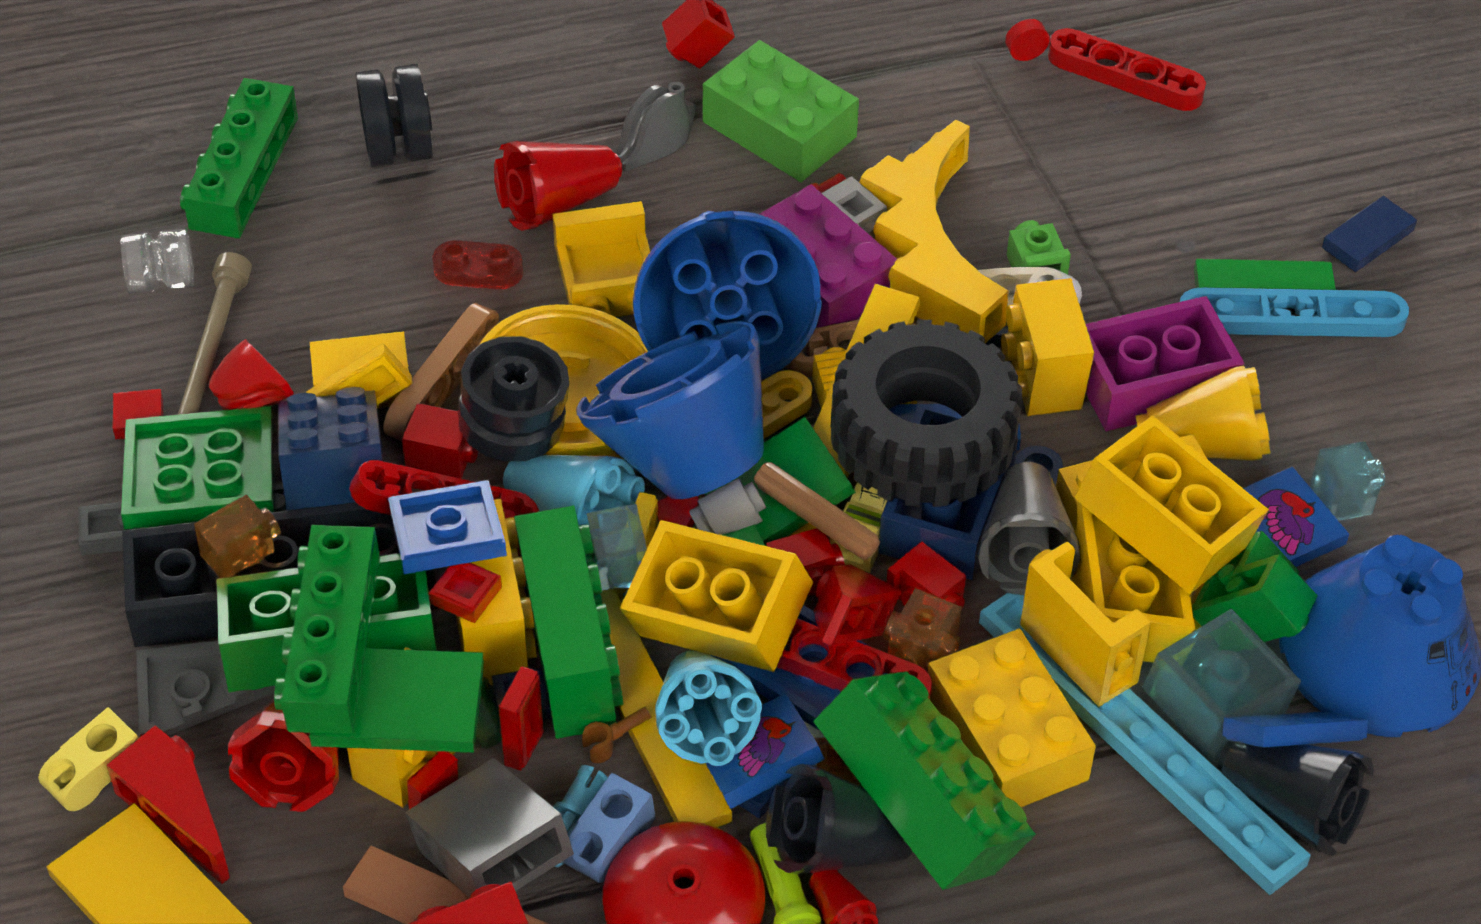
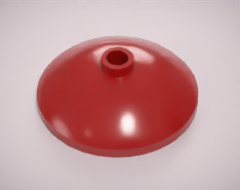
(724, 875)

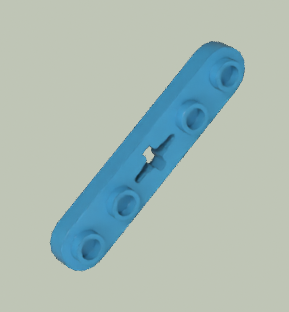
(1319, 311)

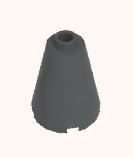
(1022, 524)

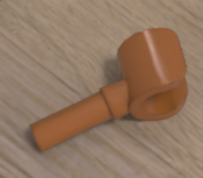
(607, 734)

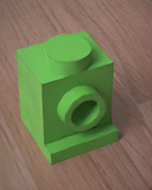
(1036, 247)

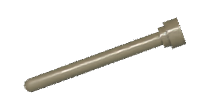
(229, 276)

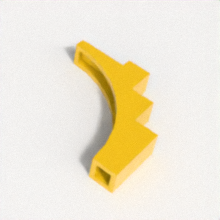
(913, 233)

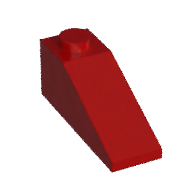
(852, 605)
(164, 784)

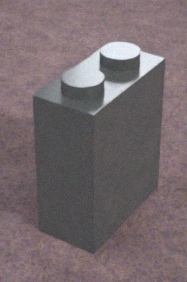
(489, 830)

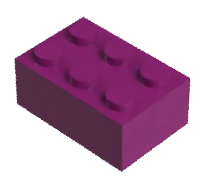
(843, 252)
(1154, 357)

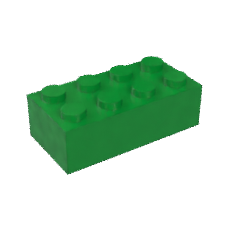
(257, 615)
(569, 620)
(924, 778)

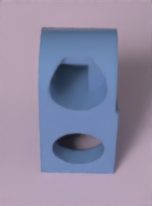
(608, 826)

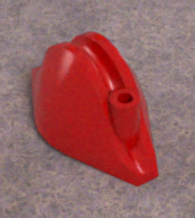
(247, 380)

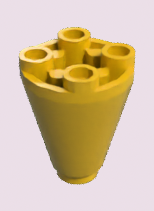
(1219, 416)

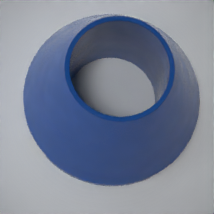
(685, 410)

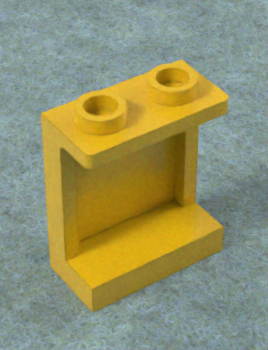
(601, 255)
(1076, 634)

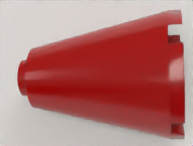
(552, 178)

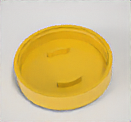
(590, 347)

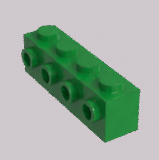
(239, 158)
(329, 630)

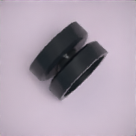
(399, 114)
(513, 398)

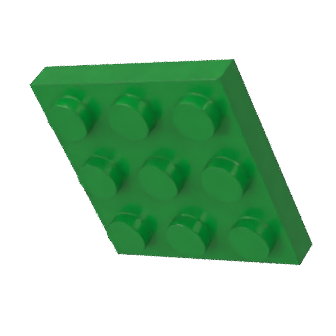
(195, 465)

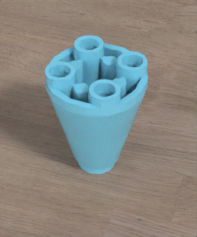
(575, 480)
(706, 709)

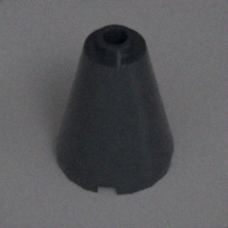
(1302, 787)
(828, 824)

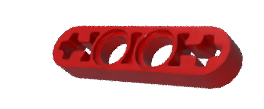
(1124, 72)
(380, 480)
(832, 669)

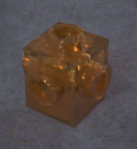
(924, 629)

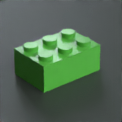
(780, 110)

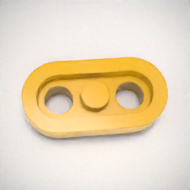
(781, 387)

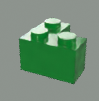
(1260, 589)

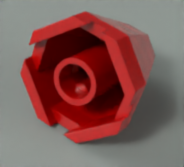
(280, 764)

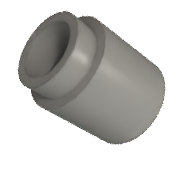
(729, 508)

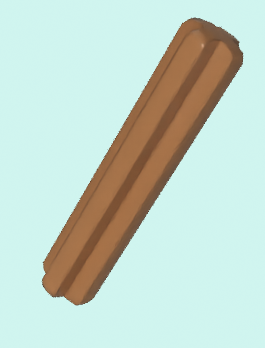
(817, 510)

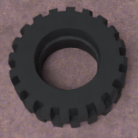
(919, 459)

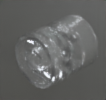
(158, 260)

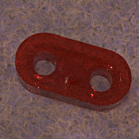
(477, 264)

